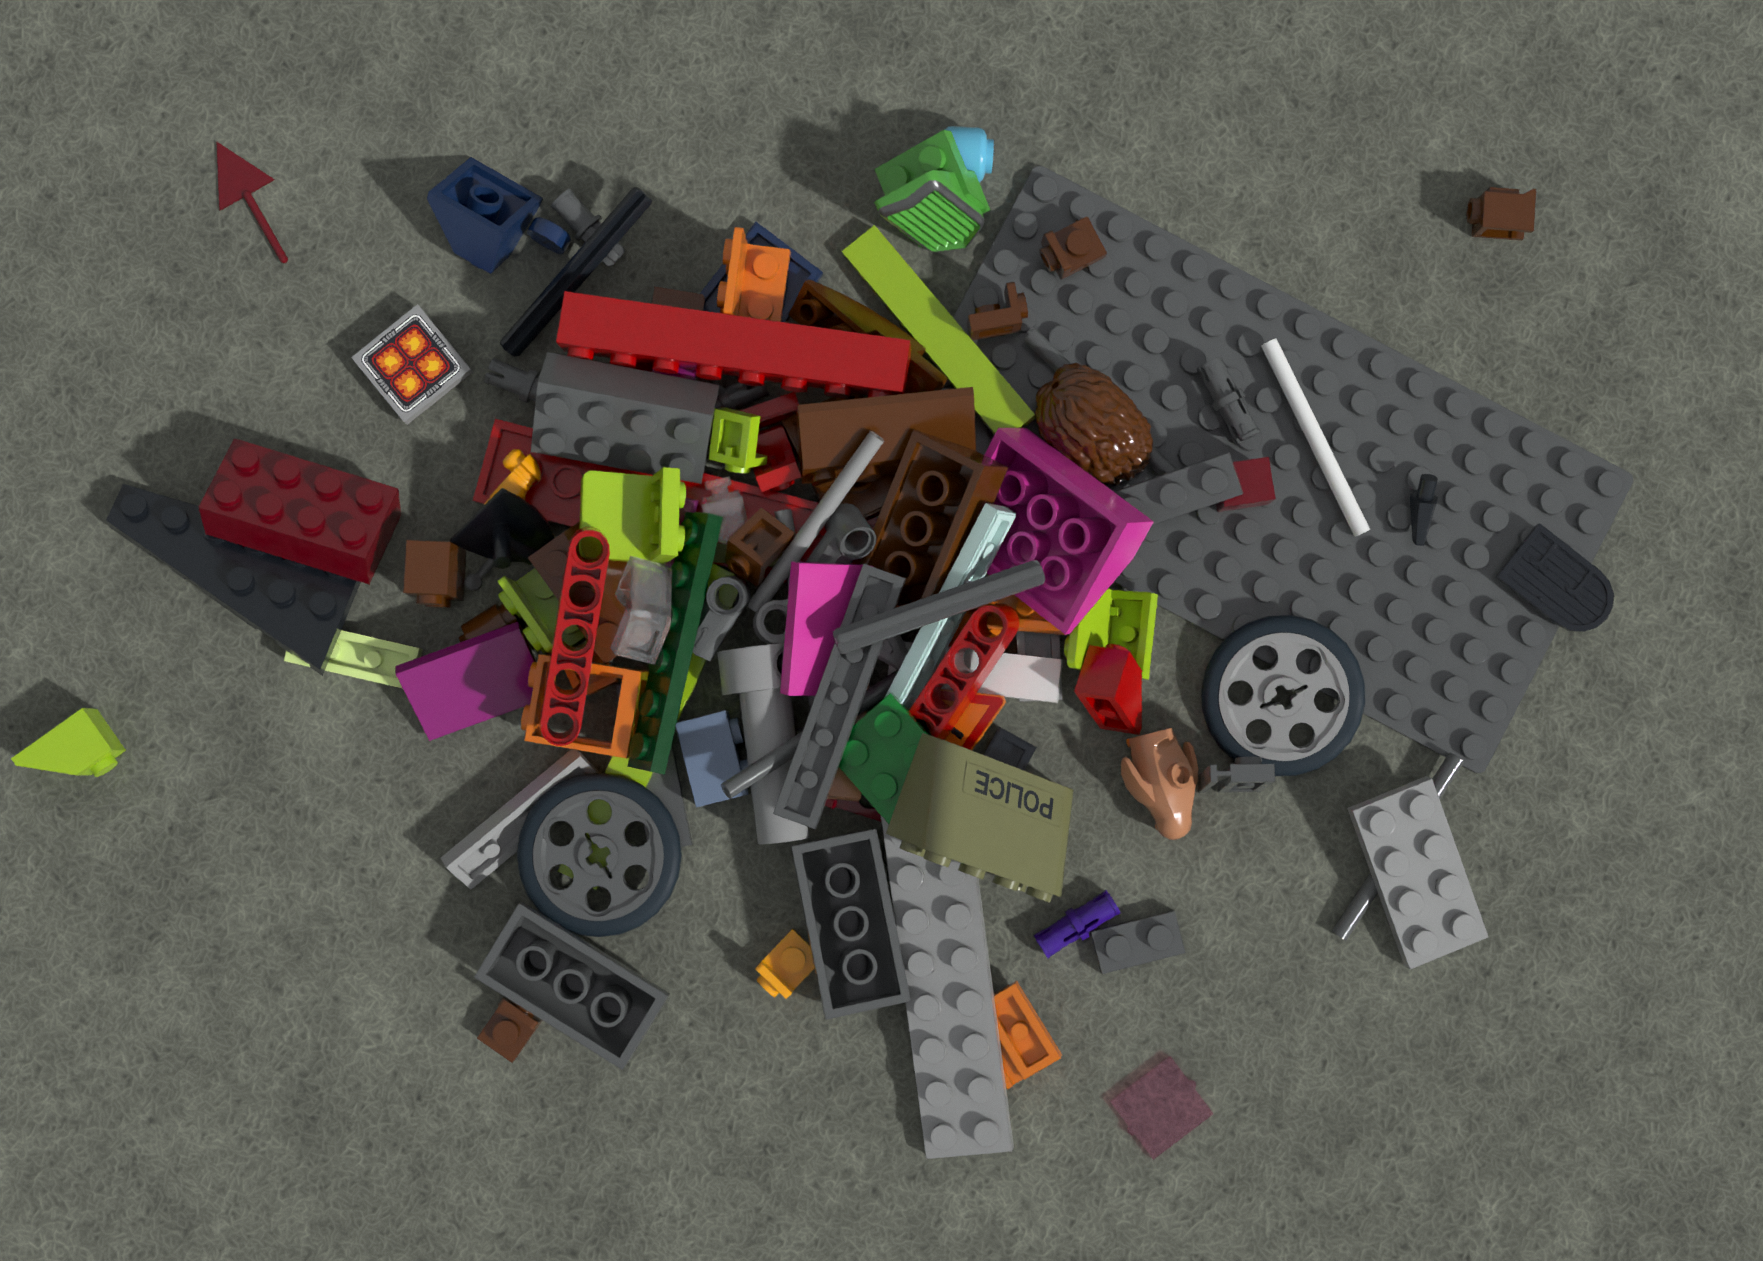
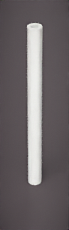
(1315, 437)

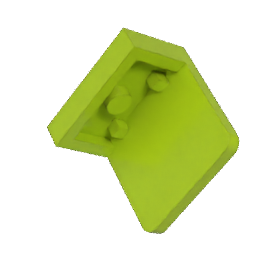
(634, 514)
(1117, 619)

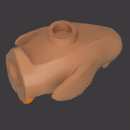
(1163, 780)

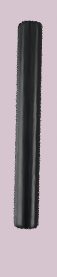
(576, 271)

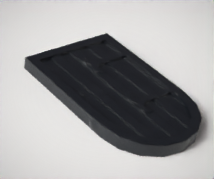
(1558, 582)

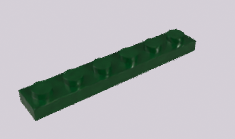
(667, 678)

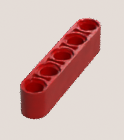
(579, 657)
(958, 676)

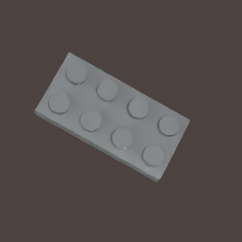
(1418, 872)

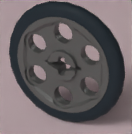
(569, 905)

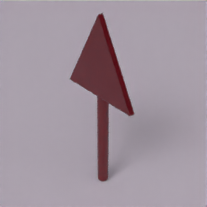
(237, 181)

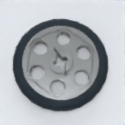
(1288, 637)

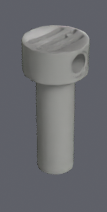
(767, 724)

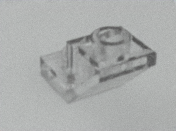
(647, 616)

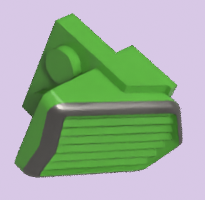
(932, 195)

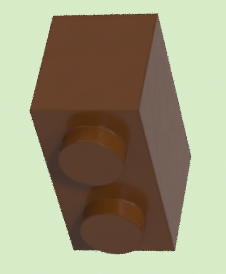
(434, 572)

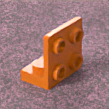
(754, 279)

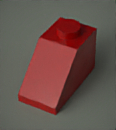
(1111, 688)

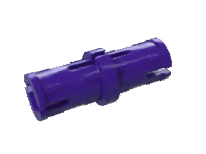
(1077, 924)

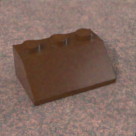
(550, 564)

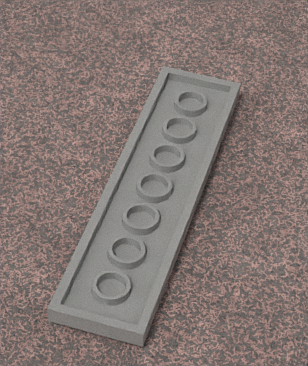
(950, 1006)

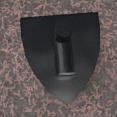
(505, 530)

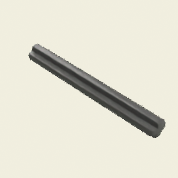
(938, 606)

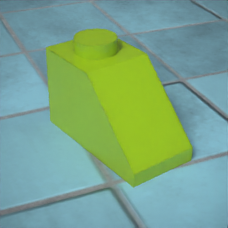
(74, 747)

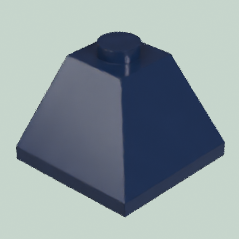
(482, 213)

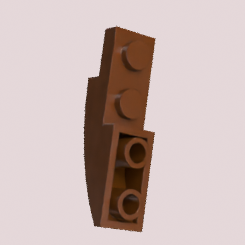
(830, 309)

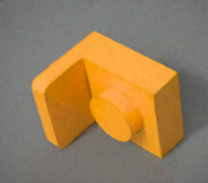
(786, 965)

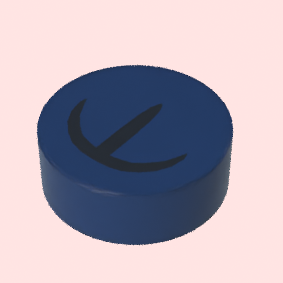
(549, 235)

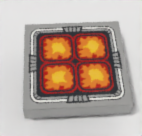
(412, 364)

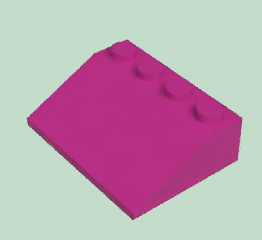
(1064, 522)

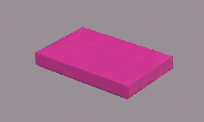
(814, 610)

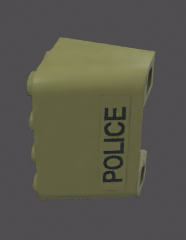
(984, 817)

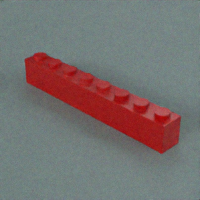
(732, 346)

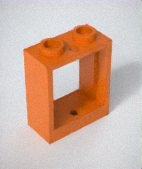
(627, 712)

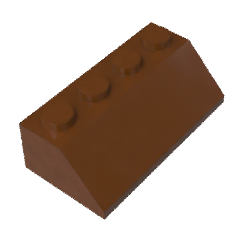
(835, 429)
(931, 512)

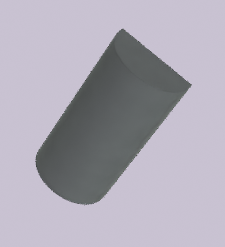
(850, 923)
(572, 985)

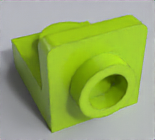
(735, 440)

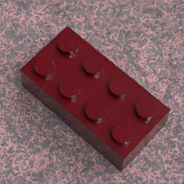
(300, 511)

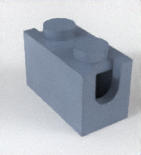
(711, 755)

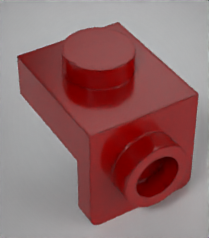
(781, 463)

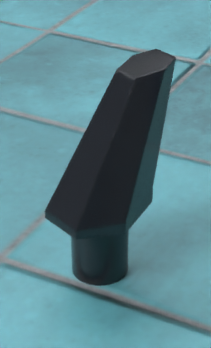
(1422, 508)

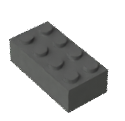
(623, 417)

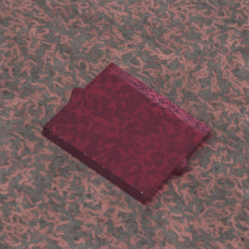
(1161, 1107)

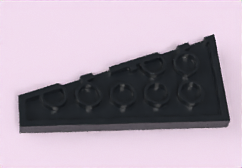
(280, 597)

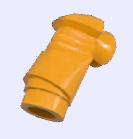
(523, 473)

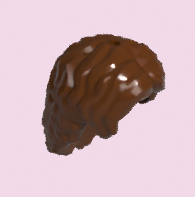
(1093, 424)

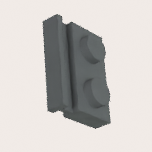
(1244, 775)

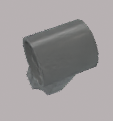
(846, 537)
(718, 619)

